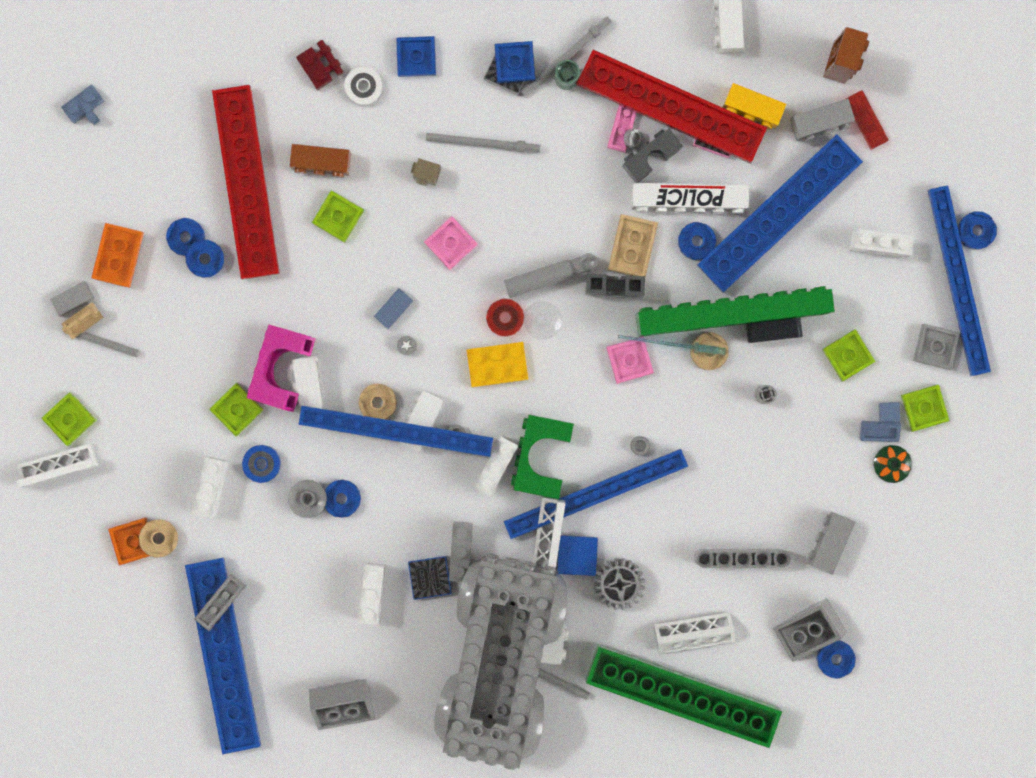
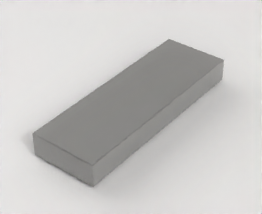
(220, 602)

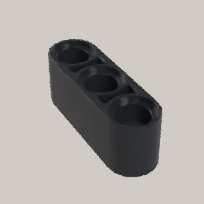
(774, 330)

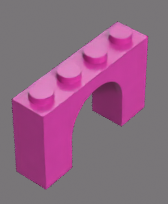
(263, 385)

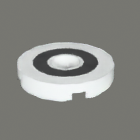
(359, 75)

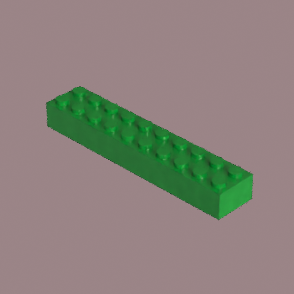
(737, 312)
(683, 695)

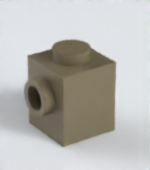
(425, 172)

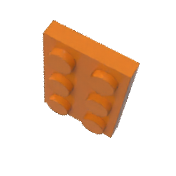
(117, 255)

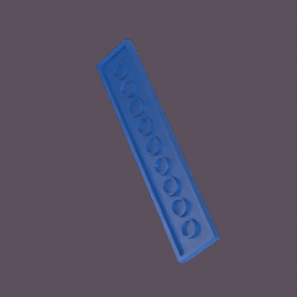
(779, 213)
(224, 662)

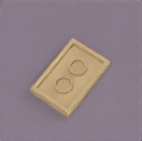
(632, 246)

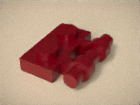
(314, 67)

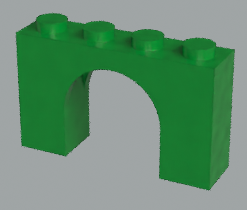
(526, 478)

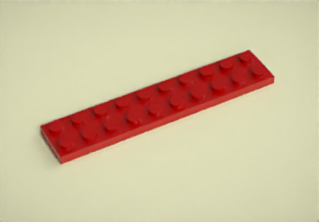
(671, 106)
(245, 182)

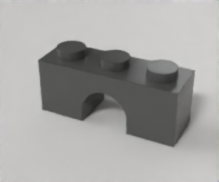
(663, 144)
(615, 285)

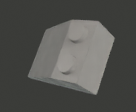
(810, 630)

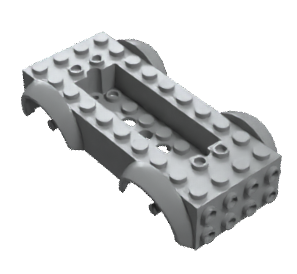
(507, 718)

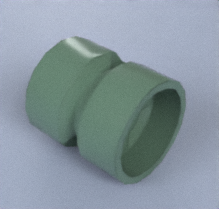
(567, 74)

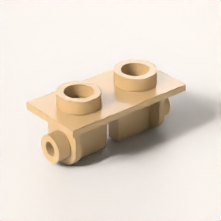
(82, 321)

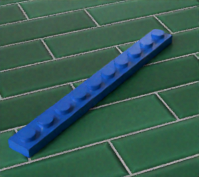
(959, 280)
(395, 431)
(599, 492)

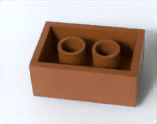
(846, 55)

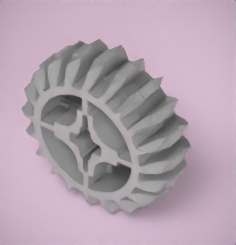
(610, 584)

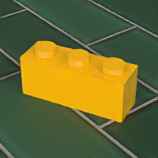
(754, 106)

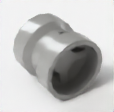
(762, 395)

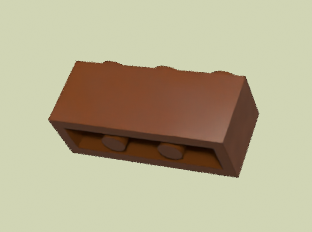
(320, 160)

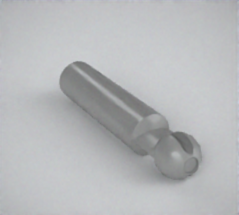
(550, 275)

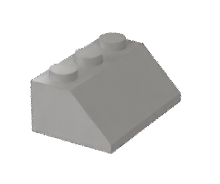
(341, 704)

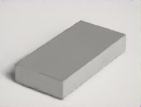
(72, 298)

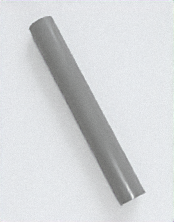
(110, 344)

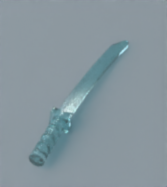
(702, 348)

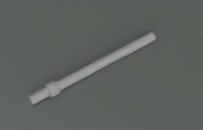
(593, 32)
(520, 146)
(557, 681)

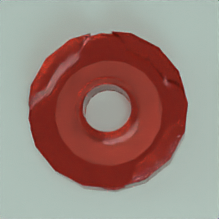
(511, 327)

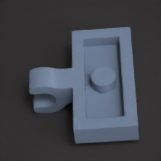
(83, 105)

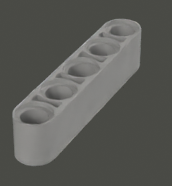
(751, 561)

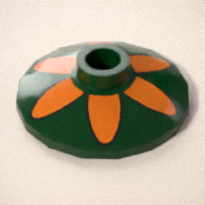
(883, 465)

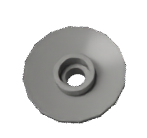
(300, 505)

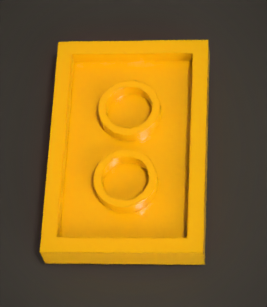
(497, 364)

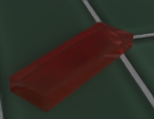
(867, 120)

